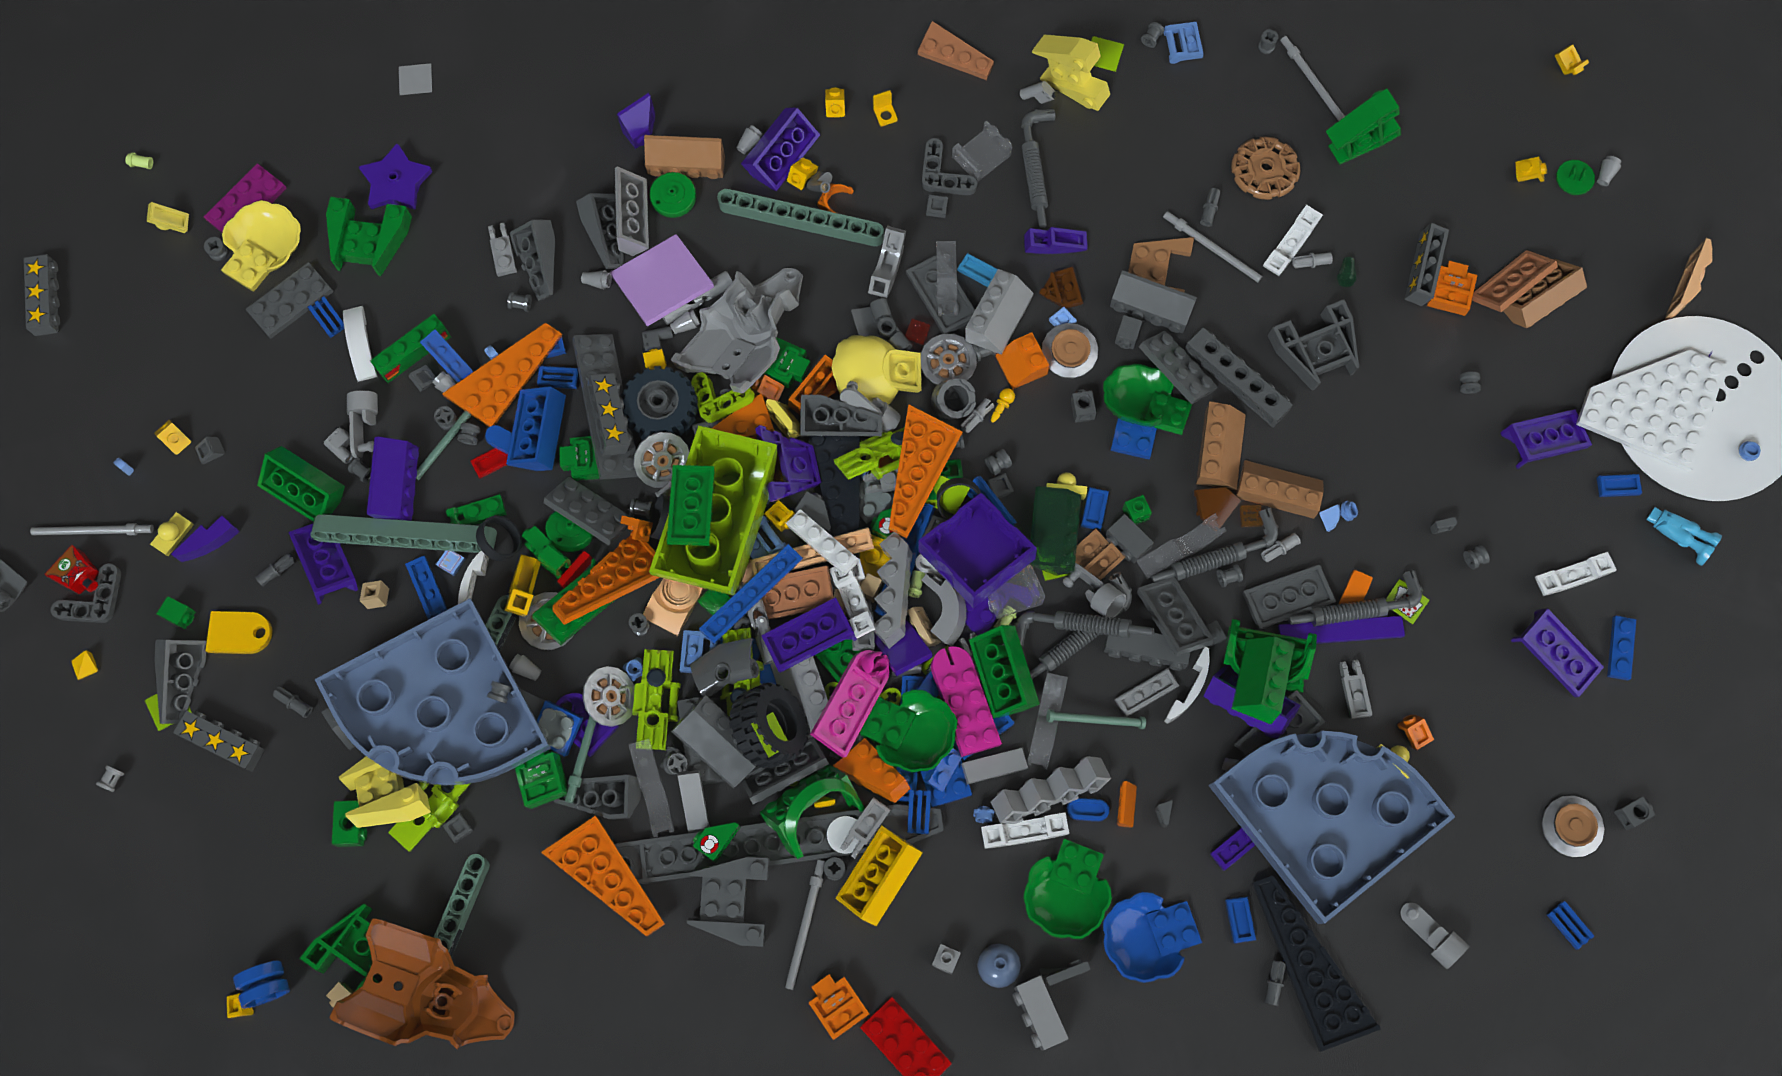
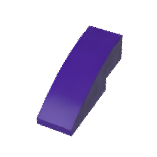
(1055, 241)
(205, 540)

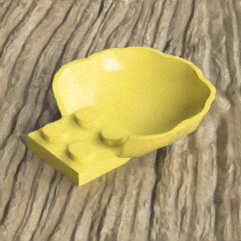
(261, 240)
(876, 367)

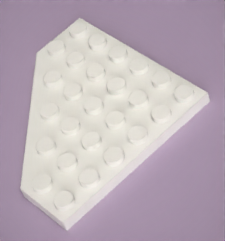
(1657, 407)

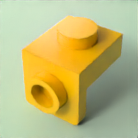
(1570, 61)
(835, 102)
(1530, 169)
(801, 172)
(779, 515)

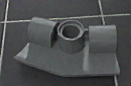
(872, 319)
(10, 586)
(711, 668)

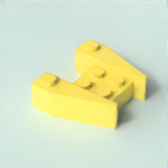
(1070, 68)
(382, 796)

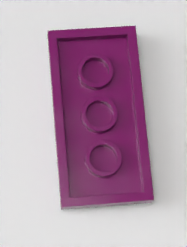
(253, 187)

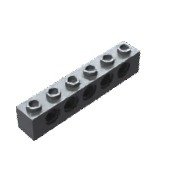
(1240, 387)

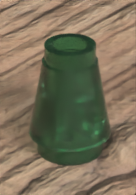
(1347, 273)

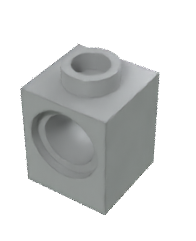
(946, 959)

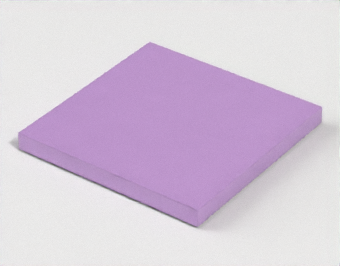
(662, 280)

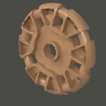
(1261, 177)

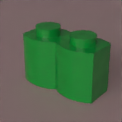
(553, 560)

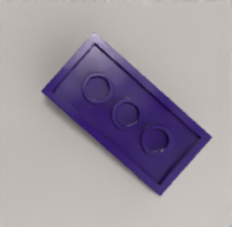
(1547, 436)
(323, 563)
(808, 635)
(1560, 652)

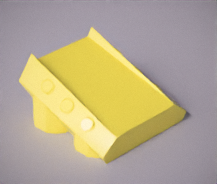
(783, 418)

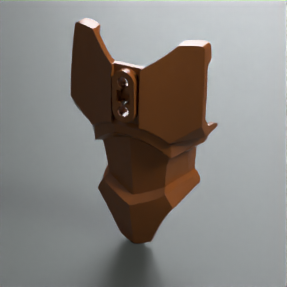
(433, 996)

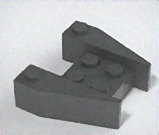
(1321, 349)
(724, 900)

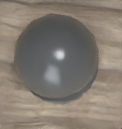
(953, 398)

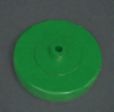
(673, 194)
(566, 534)

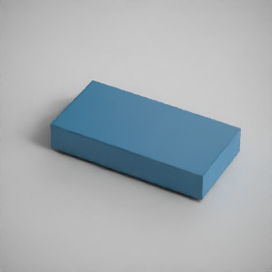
(977, 270)

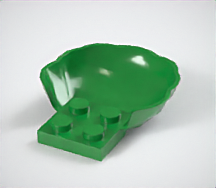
(1144, 398)
(914, 733)
(1066, 894)

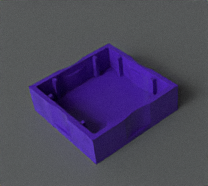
(977, 550)

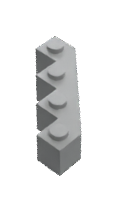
(894, 598)
(1061, 786)

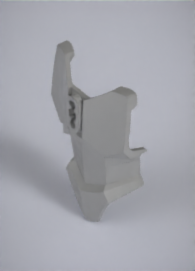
(741, 329)

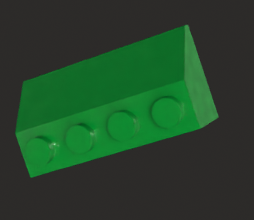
(299, 484)
(1004, 671)
(1263, 678)

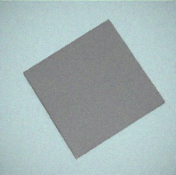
(415, 79)

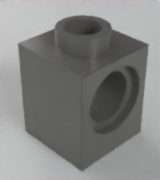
(1128, 332)
(1083, 414)
(1627, 816)

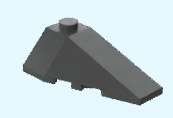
(599, 219)
(834, 418)
(176, 675)
(606, 796)

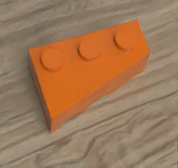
(818, 382)
(747, 419)
(871, 772)

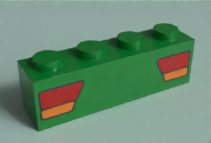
(407, 349)

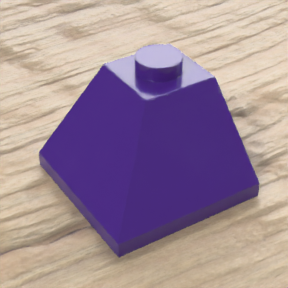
(637, 120)

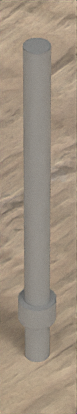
(1294, 53)
(1181, 225)
(129, 529)
(816, 881)

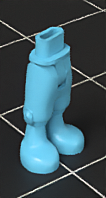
(1682, 532)

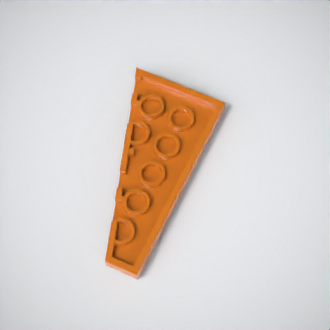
(497, 383)
(923, 456)
(610, 579)
(599, 867)

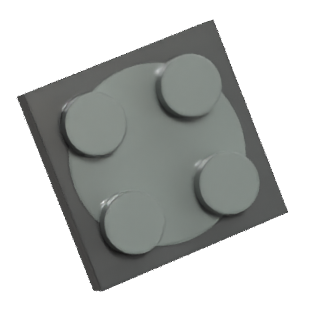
(873, 503)

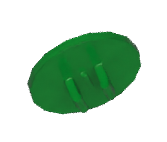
(1575, 177)

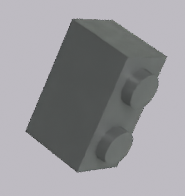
(1129, 539)

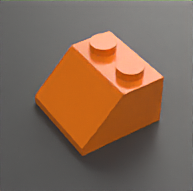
(1023, 361)

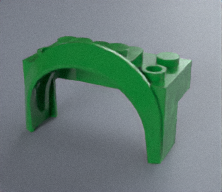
(1302, 654)
(785, 812)

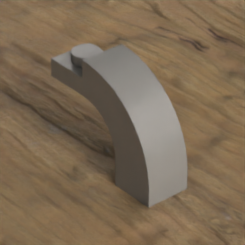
(888, 263)
(953, 610)

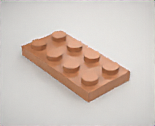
(1514, 280)
(798, 593)

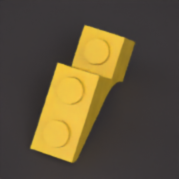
(522, 586)

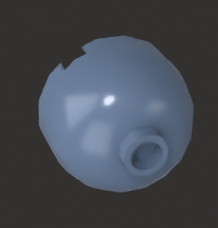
(999, 965)

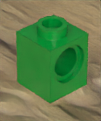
(1137, 509)
(176, 613)

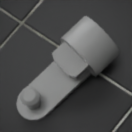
(853, 397)
(361, 407)
(1106, 601)
(1446, 947)

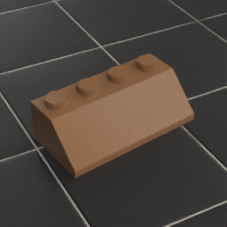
(684, 155)
(1547, 294)
(1221, 446)
(1280, 489)

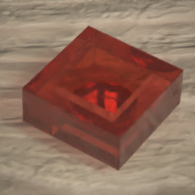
(917, 331)

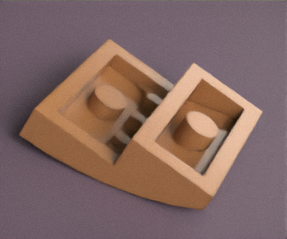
(1097, 554)

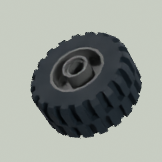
(660, 403)

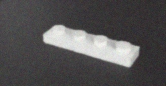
(822, 542)

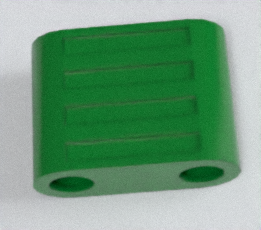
(713, 601)

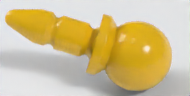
(1006, 397)

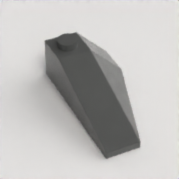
(536, 248)

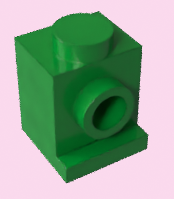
(535, 540)

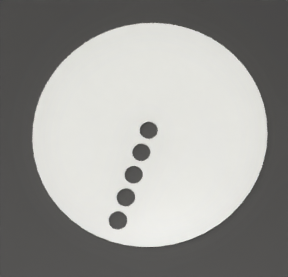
(1746, 414)

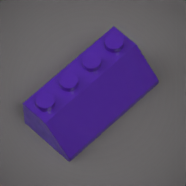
(780, 148)
(392, 479)
(1221, 693)

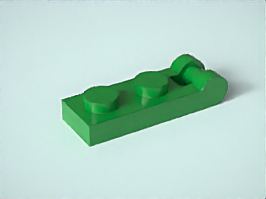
(478, 511)

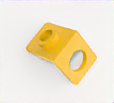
(881, 103)
(172, 437)

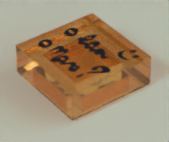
(1250, 516)

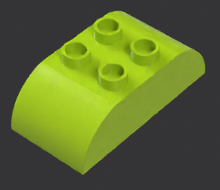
(738, 506)

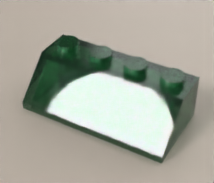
(1055, 529)

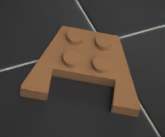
(1152, 258)

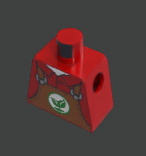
(74, 571)

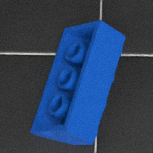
(536, 429)

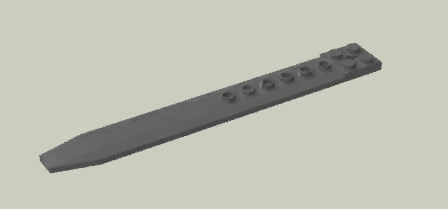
(676, 857)

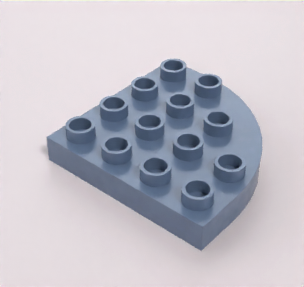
(425, 703)
(1330, 813)

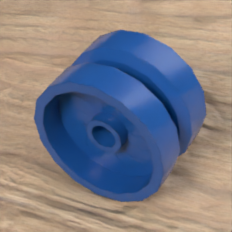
(261, 984)

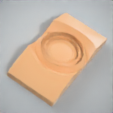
(1691, 278)
(672, 605)

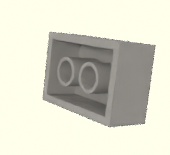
(1039, 1013)

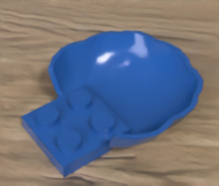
(1148, 938)

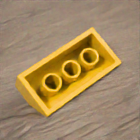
(878, 876)

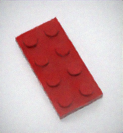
(904, 1042)

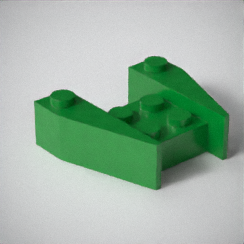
(1365, 127)
(365, 241)
(346, 942)

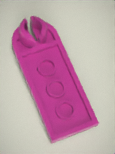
(963, 693)
(852, 701)

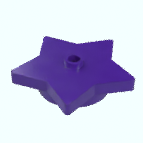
(394, 179)

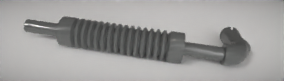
(1033, 163)
(1224, 555)
(1362, 609)
(1082, 623)
(1078, 639)

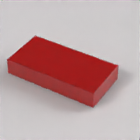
(489, 462)
(575, 569)

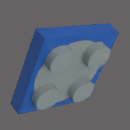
(559, 726)

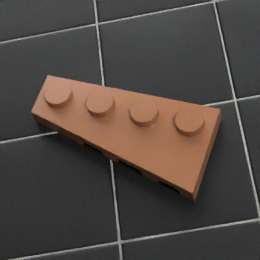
(953, 52)

